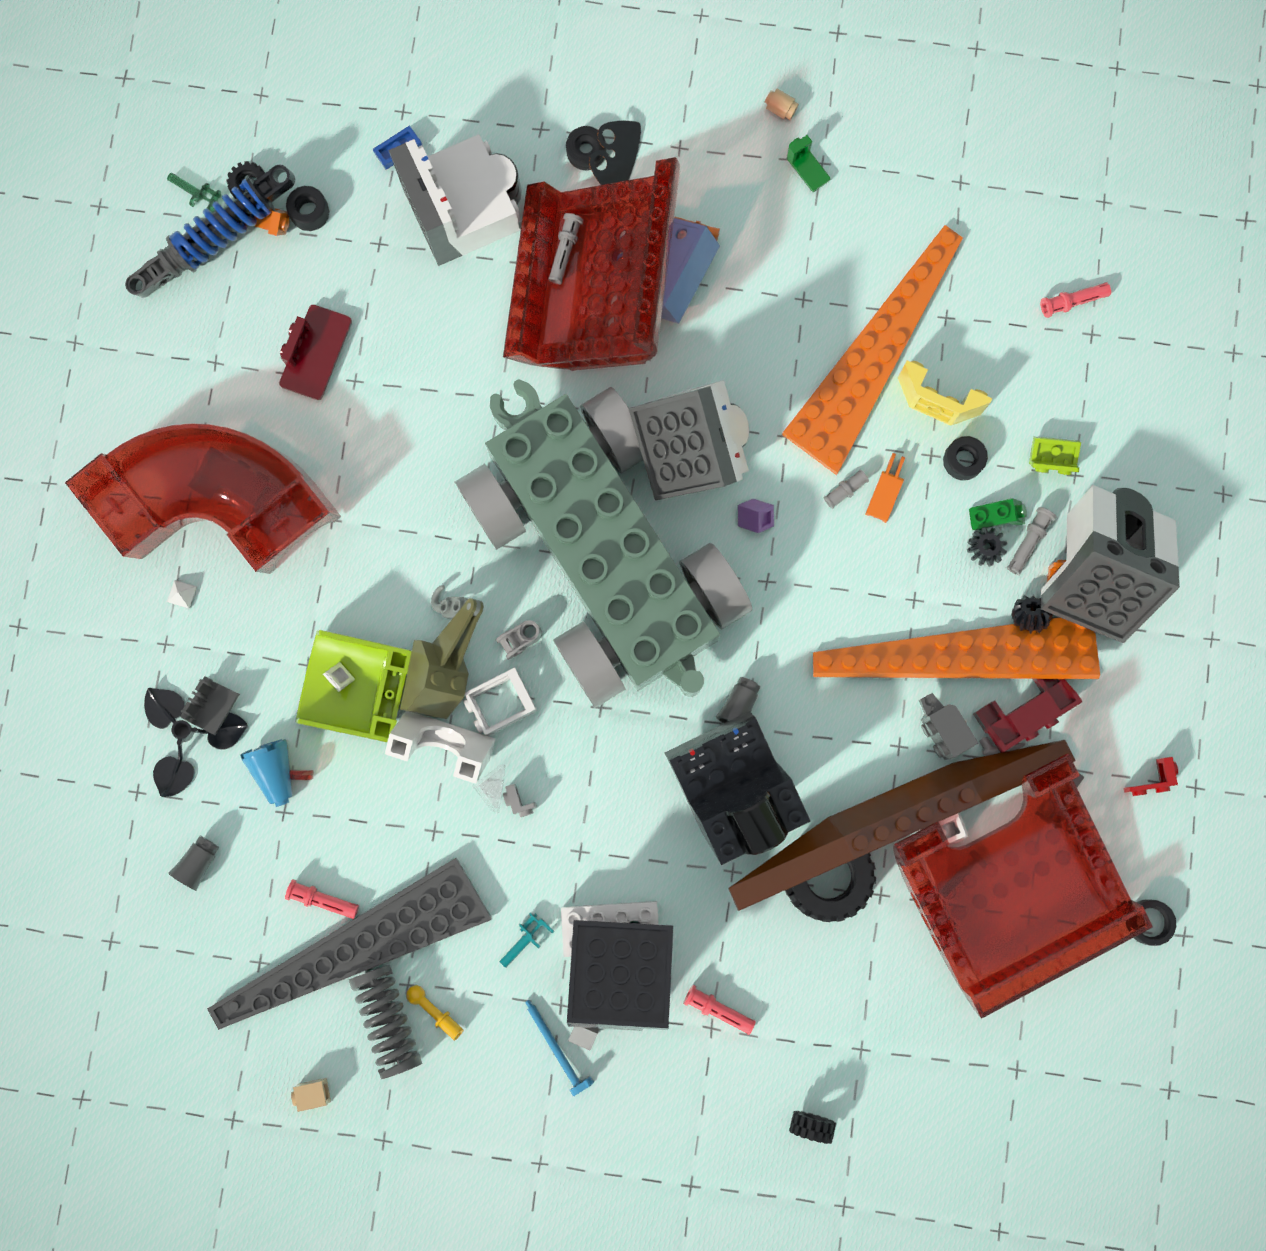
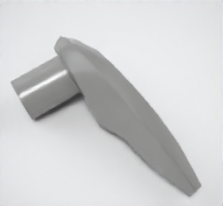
(989, 749)

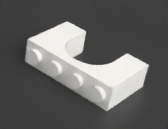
(419, 731)

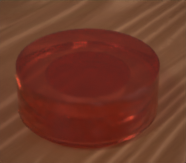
(301, 774)

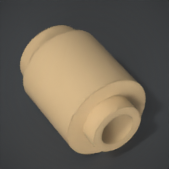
(781, 104)

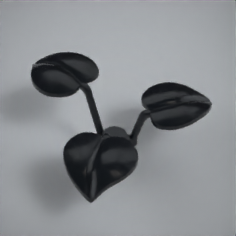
(164, 707)

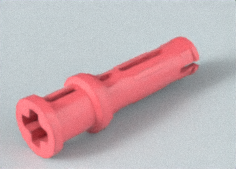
(1065, 301)
(311, 896)
(709, 1005)

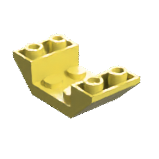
(935, 405)

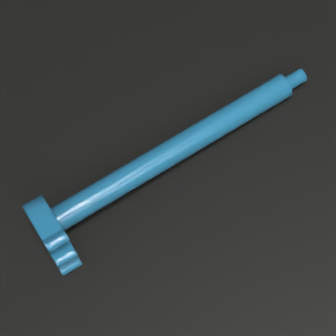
(577, 1085)

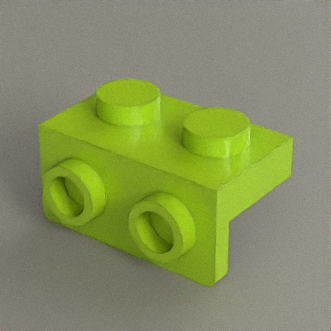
(1055, 455)

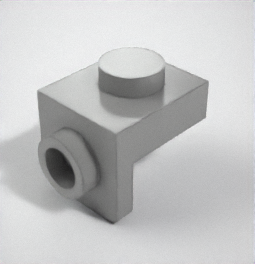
(513, 799)

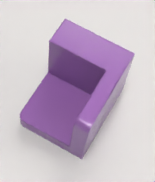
(755, 515)

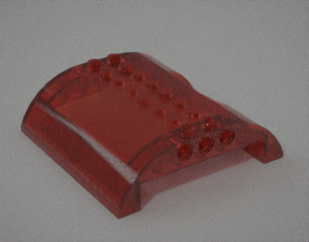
(1022, 896)

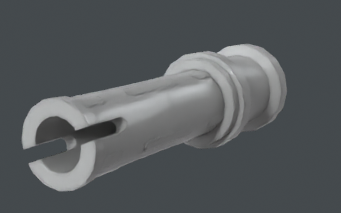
(567, 238)
(1035, 532)

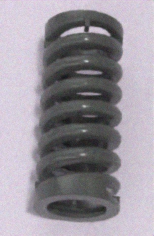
(412, 1058)

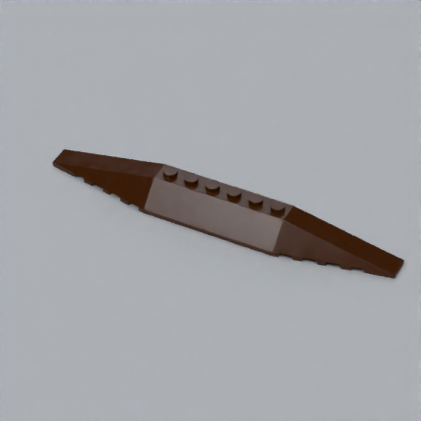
(892, 817)

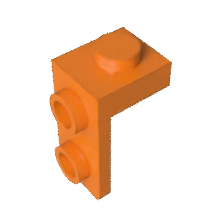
(276, 222)

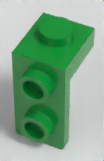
(806, 164)
(998, 513)

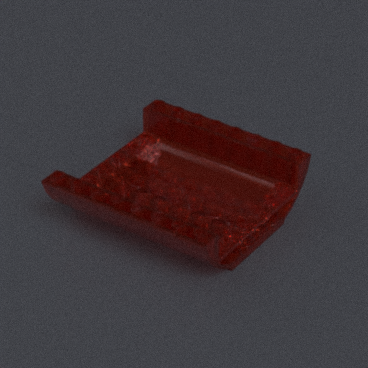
(569, 321)

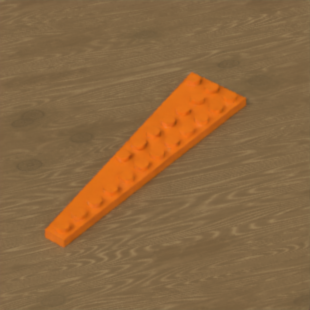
(845, 398)
(992, 652)

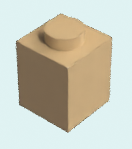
(311, 1095)

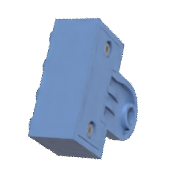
(689, 259)

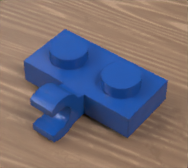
(381, 151)

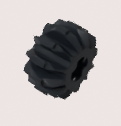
(992, 554)
(1029, 616)

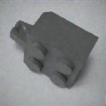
(945, 728)

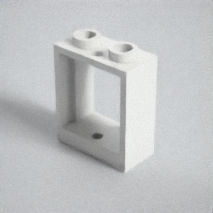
(472, 705)

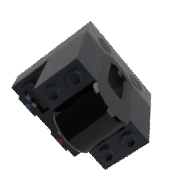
(737, 789)

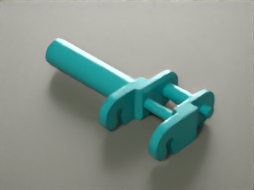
(524, 940)

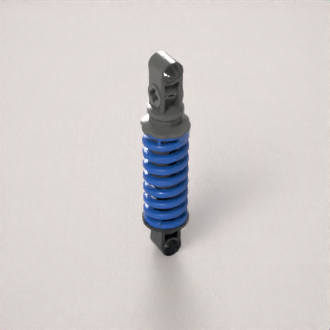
(193, 247)

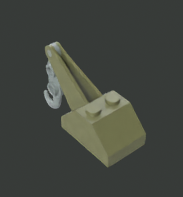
(437, 669)

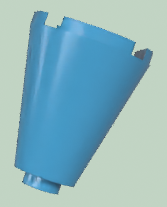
(271, 770)

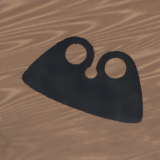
(625, 146)

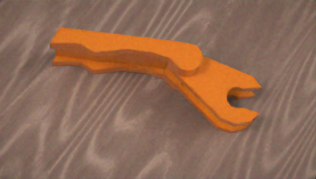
(886, 492)

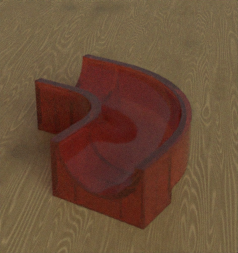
(202, 474)

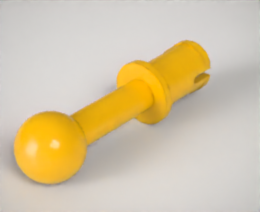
(416, 995)

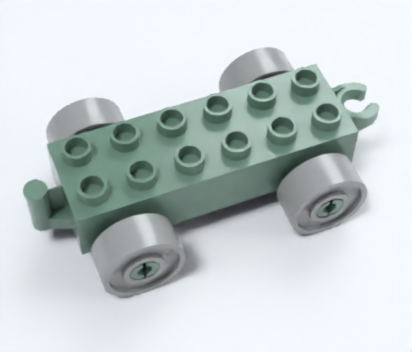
(602, 543)

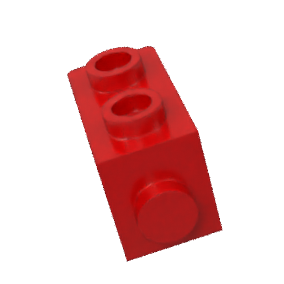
(1167, 775)

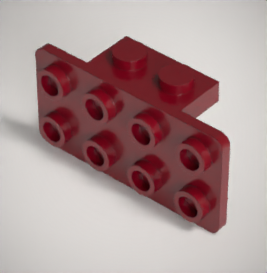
(313, 351)

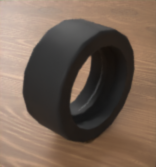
(1169, 927)

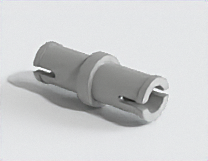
(846, 489)

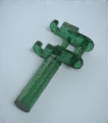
(195, 192)

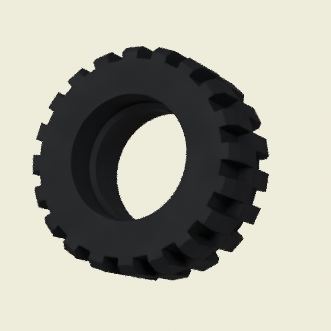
(846, 904)

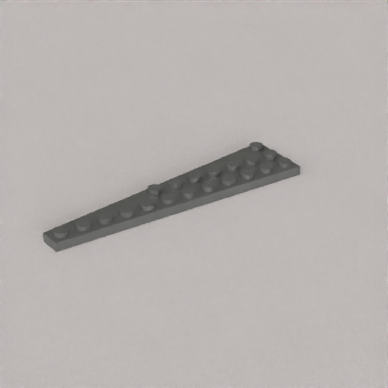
(408, 921)

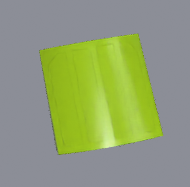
(369, 702)

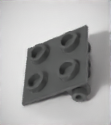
(209, 705)

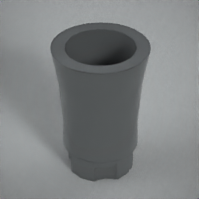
(740, 700)
(194, 863)

